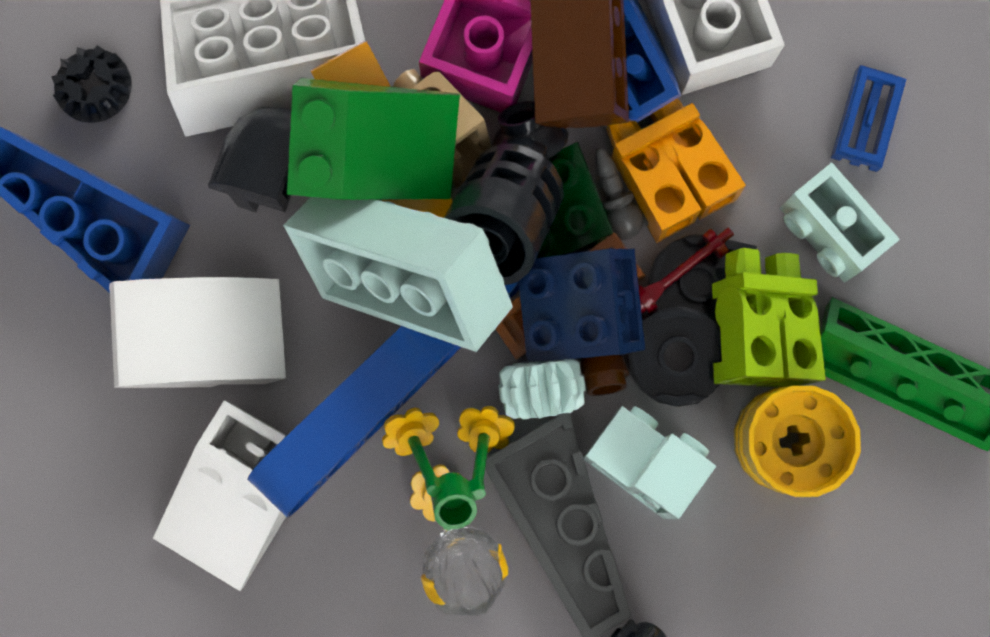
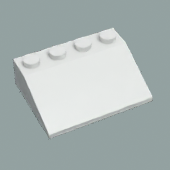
(247, 53)

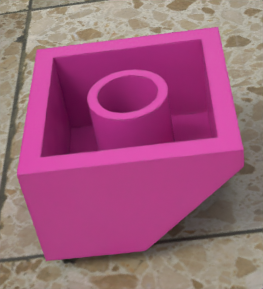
(482, 49)

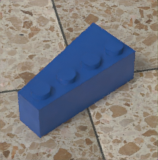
(87, 217)

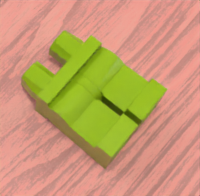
(767, 322)

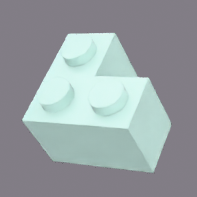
(647, 465)

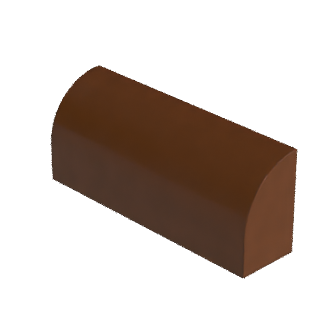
(579, 63)

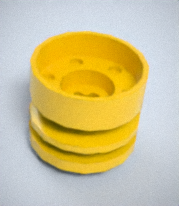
(826, 444)

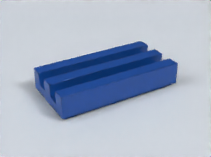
(857, 154)

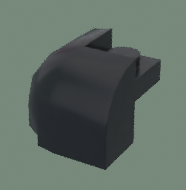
(256, 160)

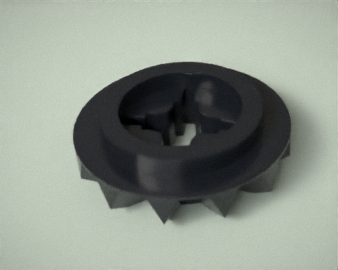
(103, 100)

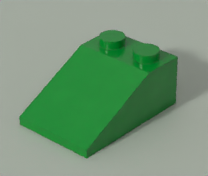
(371, 141)

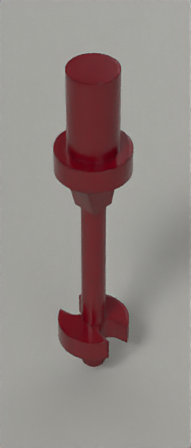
(650, 294)

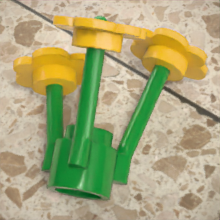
(442, 494)

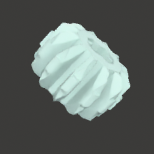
(541, 388)

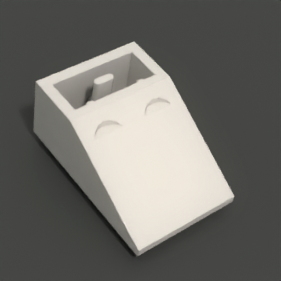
(215, 511)

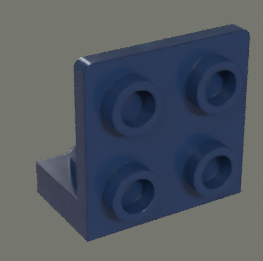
(582, 306)

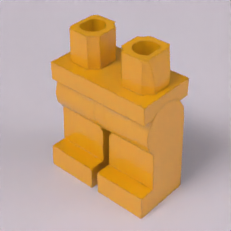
(674, 168)

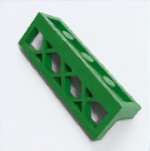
(908, 379)

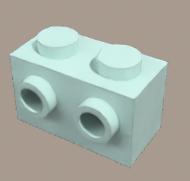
(837, 224)

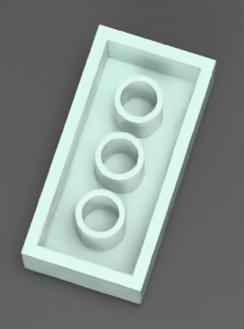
(402, 267)

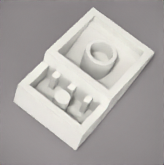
(196, 332)

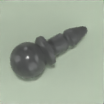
(622, 214)

